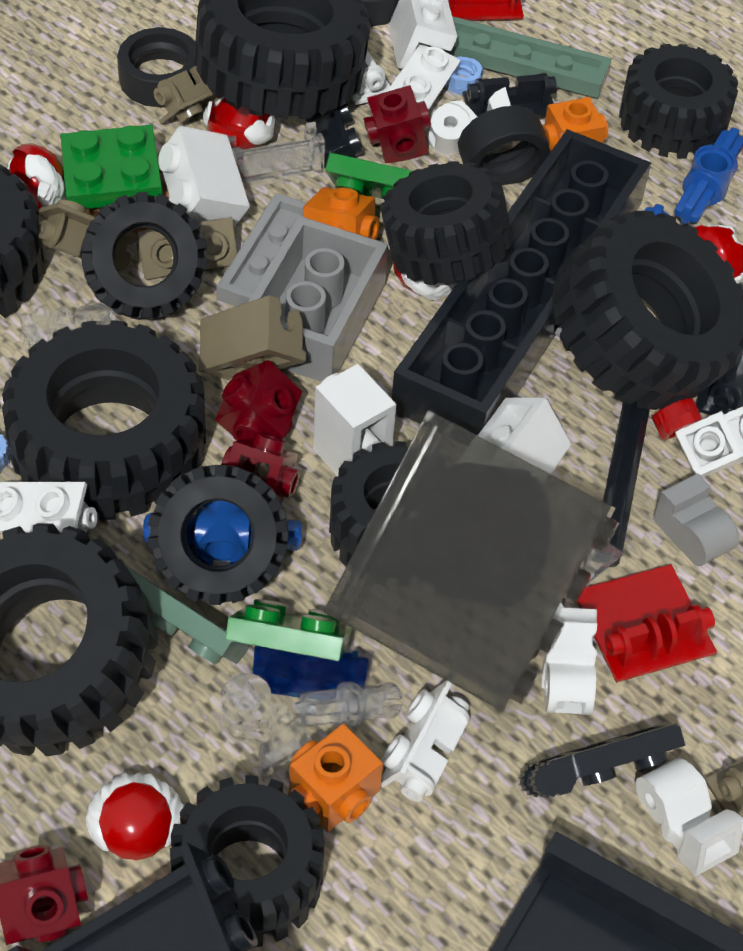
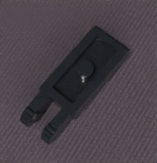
(597, 761)

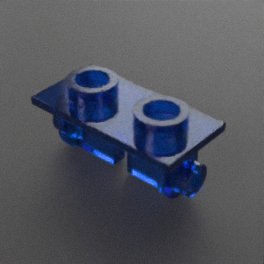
(296, 673)

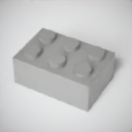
(332, 284)

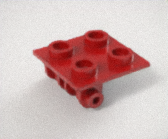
(648, 623)

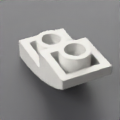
(713, 442)

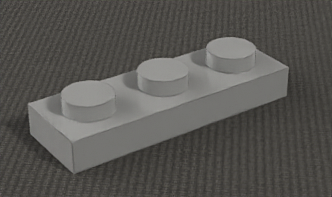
(258, 250)

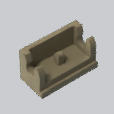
(249, 336)

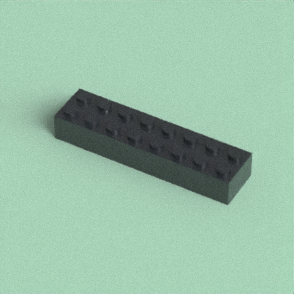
(503, 319)

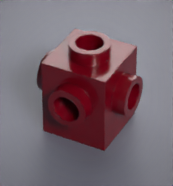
(398, 124)
(258, 402)
(270, 450)
(39, 895)

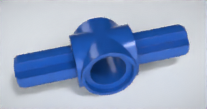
(709, 176)
(224, 532)

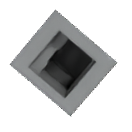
(695, 521)

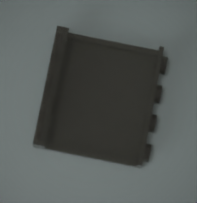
(471, 562)

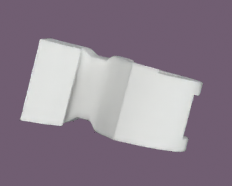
(453, 117)
(570, 666)
(682, 805)

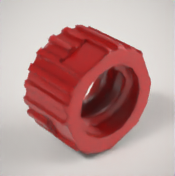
(676, 417)

